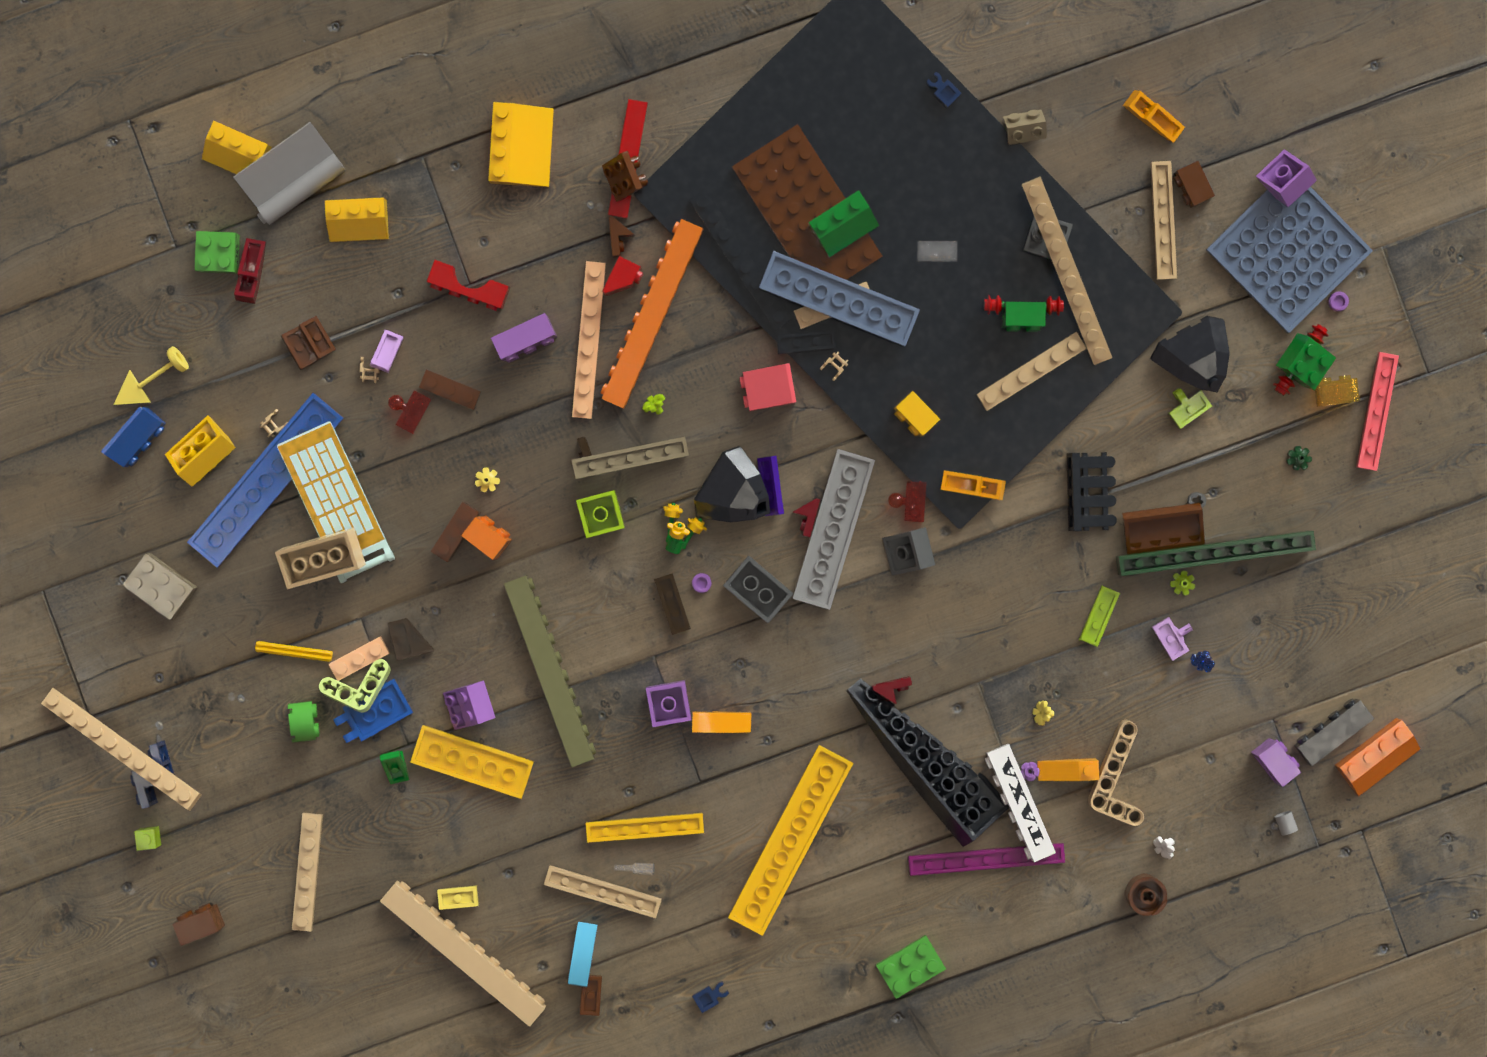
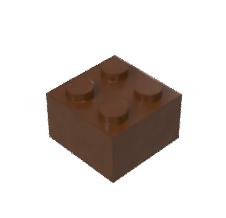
(199, 924)

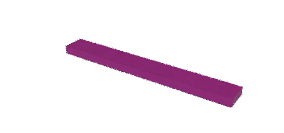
(979, 860)

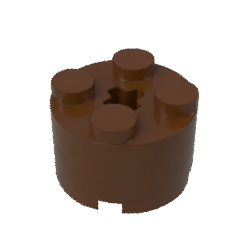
(1141, 904)

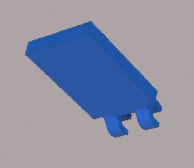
(386, 710)

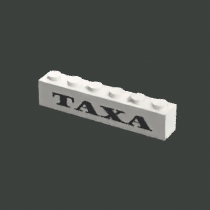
(1020, 802)

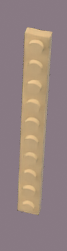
(1067, 270)
(121, 749)

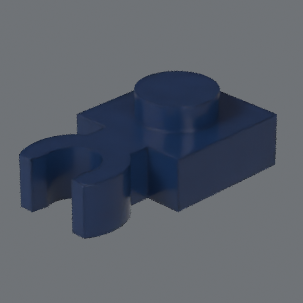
(946, 92)
(707, 997)

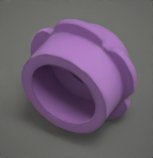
(1030, 766)

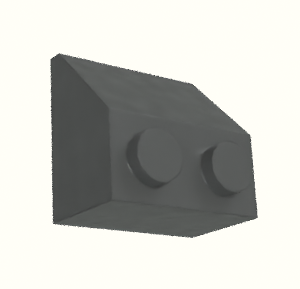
(908, 551)

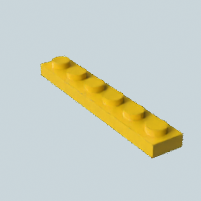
(644, 827)

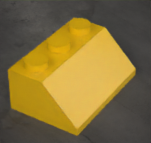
(231, 148)
(357, 219)
(199, 451)

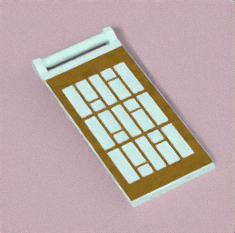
(333, 491)

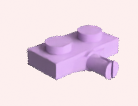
(1172, 637)

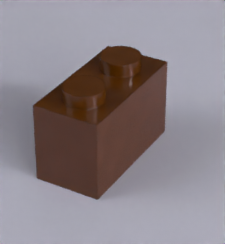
(1193, 184)

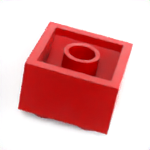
(622, 277)

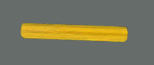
(293, 651)

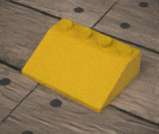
(520, 145)

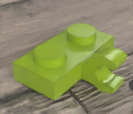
(1189, 407)

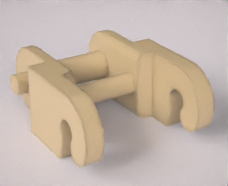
(362, 369)
(840, 369)
(269, 419)

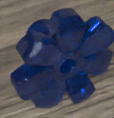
(1202, 661)

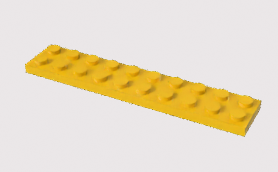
(790, 840)

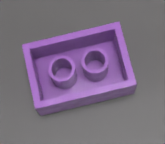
(524, 338)

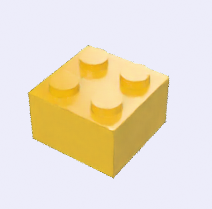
(916, 414)

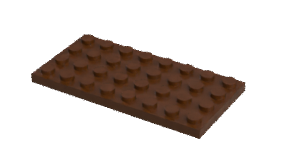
(793, 189)

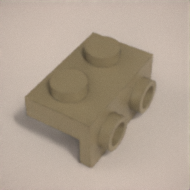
(1025, 126)

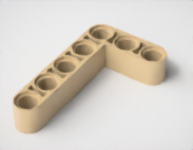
(1113, 775)

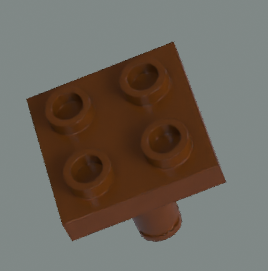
(622, 175)

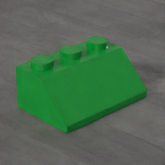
(843, 223)

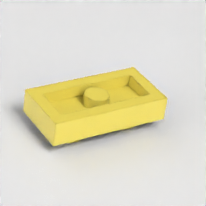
(457, 897)

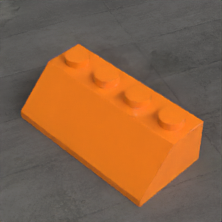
(1378, 756)

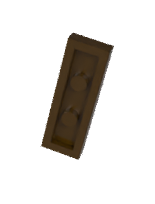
(672, 604)

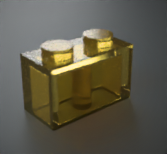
(1337, 392)

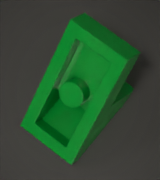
(395, 766)

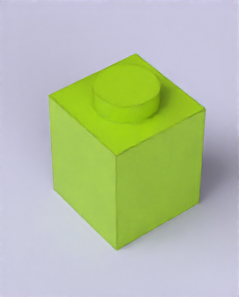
(147, 838)

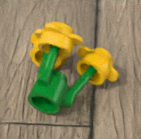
(677, 530)

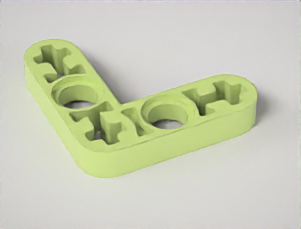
(356, 695)

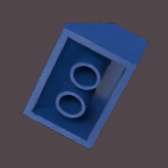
(134, 437)

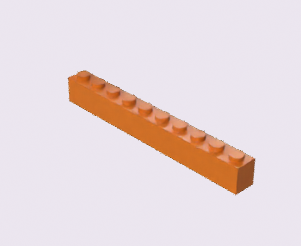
(652, 313)

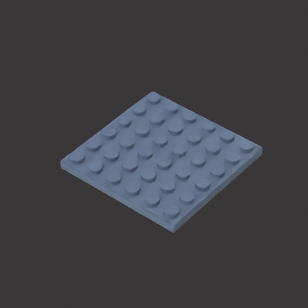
(1289, 254)

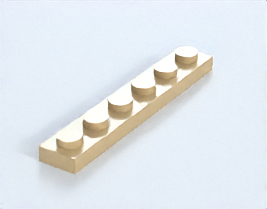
(1163, 220)
(1031, 371)
(307, 872)
(602, 891)

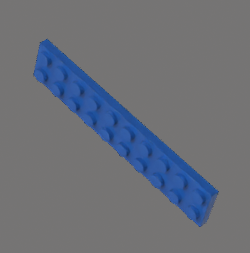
(257, 487)

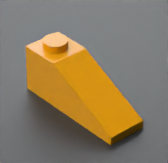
(1069, 770)

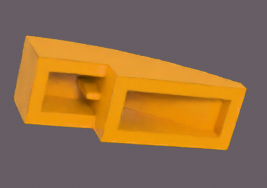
(1154, 115)
(973, 485)
(721, 722)

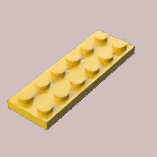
(472, 761)

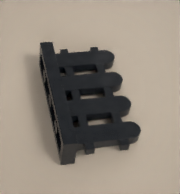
(1076, 482)

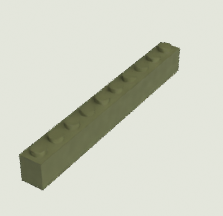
(549, 670)

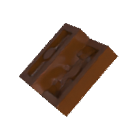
(308, 343)

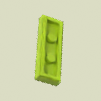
(1099, 616)

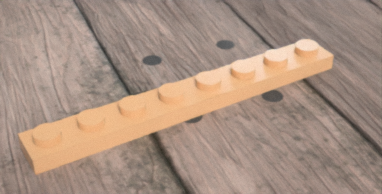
(588, 340)

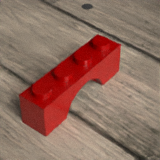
(444, 276)

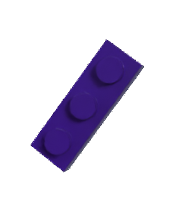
(770, 475)

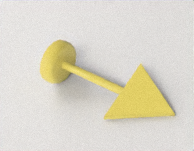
(132, 391)

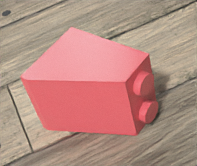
(768, 387)

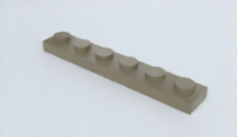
(629, 458)

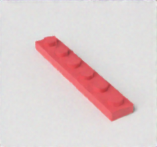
(1377, 411)

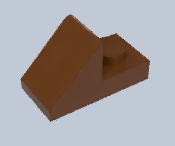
(618, 230)

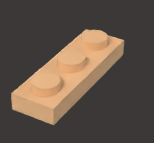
(359, 658)

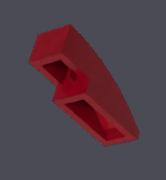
(250, 271)

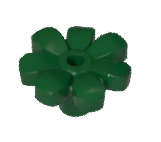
(1295, 458)

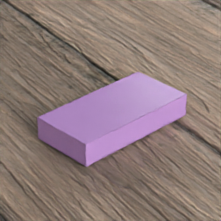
(386, 351)

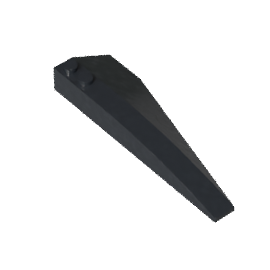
(946, 783)

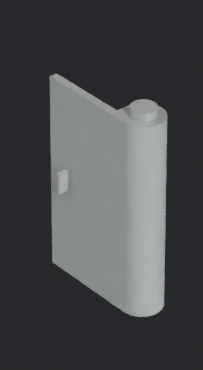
(289, 173)

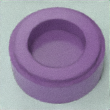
(1338, 301)
(701, 582)

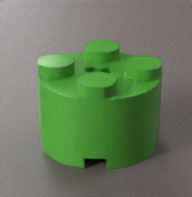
(302, 721)

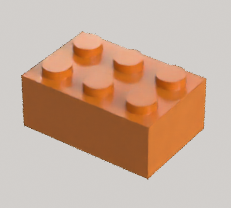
(487, 537)

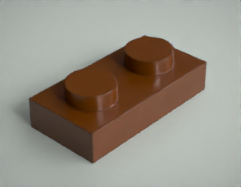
(591, 996)

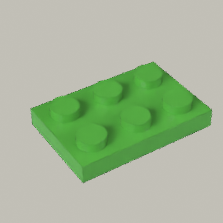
(910, 966)

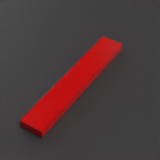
(630, 142)

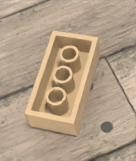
(320, 558)

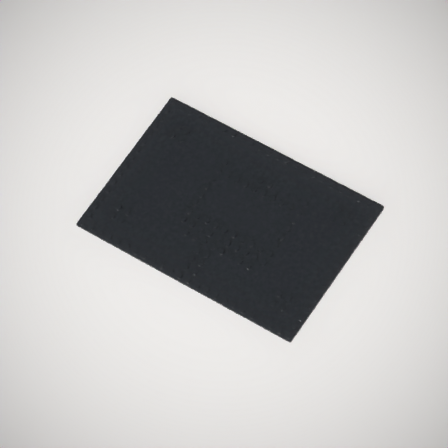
(928, 175)

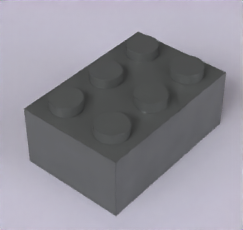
(758, 589)

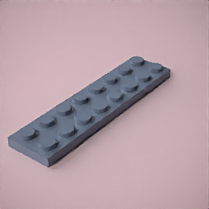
(839, 298)

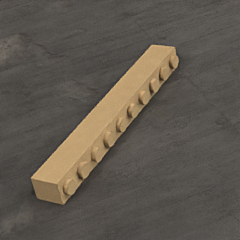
(463, 953)

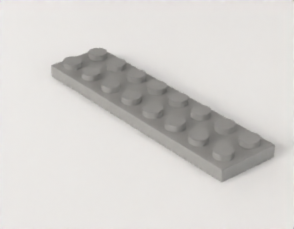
(833, 529)

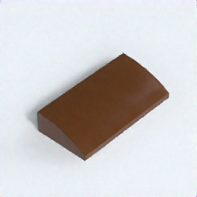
(1163, 528)

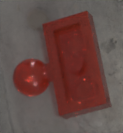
(411, 412)
(913, 502)

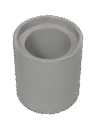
(1286, 823)

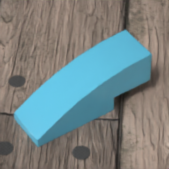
(582, 954)

